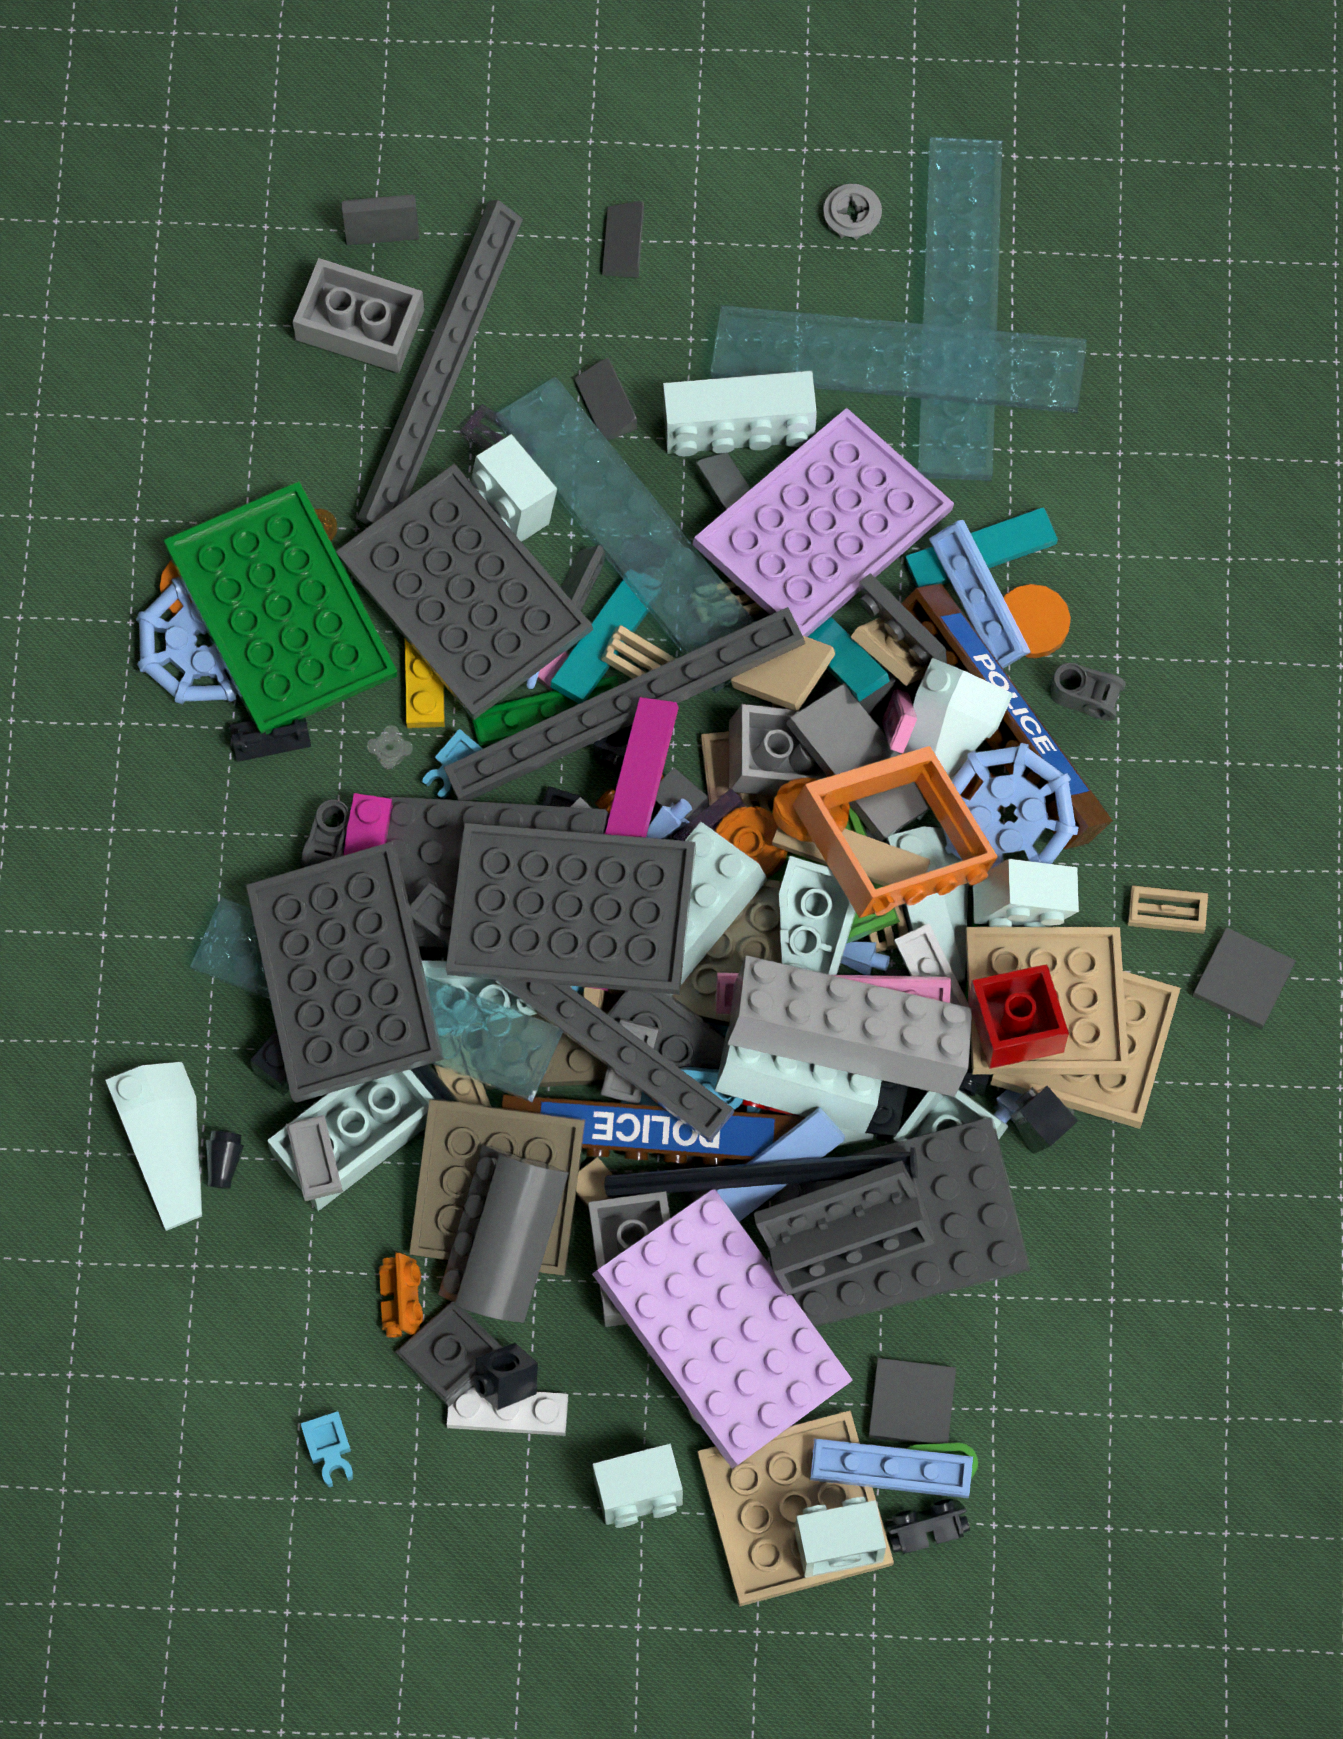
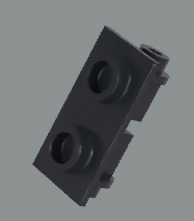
(251, 744)
(889, 1111)
(912, 1526)

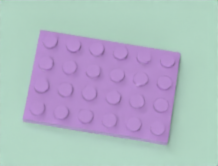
(823, 522)
(722, 1328)

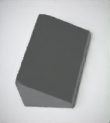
(623, 240)
(606, 400)
(721, 480)
(583, 574)

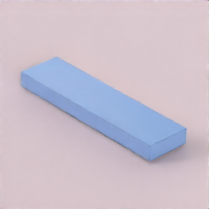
(979, 593)
(807, 1140)
(891, 1468)

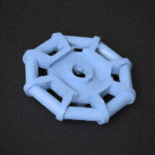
(181, 650)
(1024, 795)

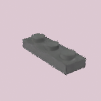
(900, 622)

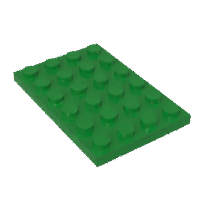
(280, 608)

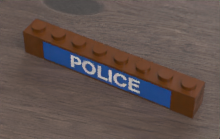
(1020, 724)
(655, 1130)

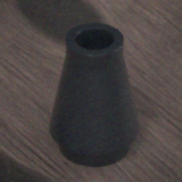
(222, 1158)

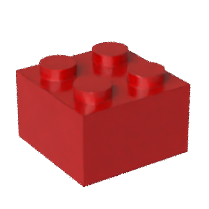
(1018, 1016)

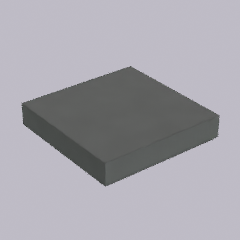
(380, 219)
(1244, 978)
(447, 1351)
(912, 1402)

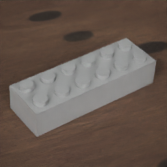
(850, 1026)

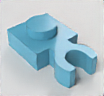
(457, 748)
(326, 1443)

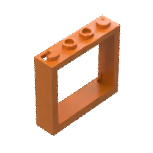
(943, 798)

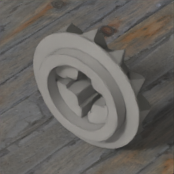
(863, 200)

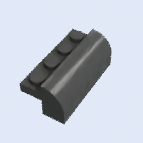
(845, 1227)
(503, 1235)

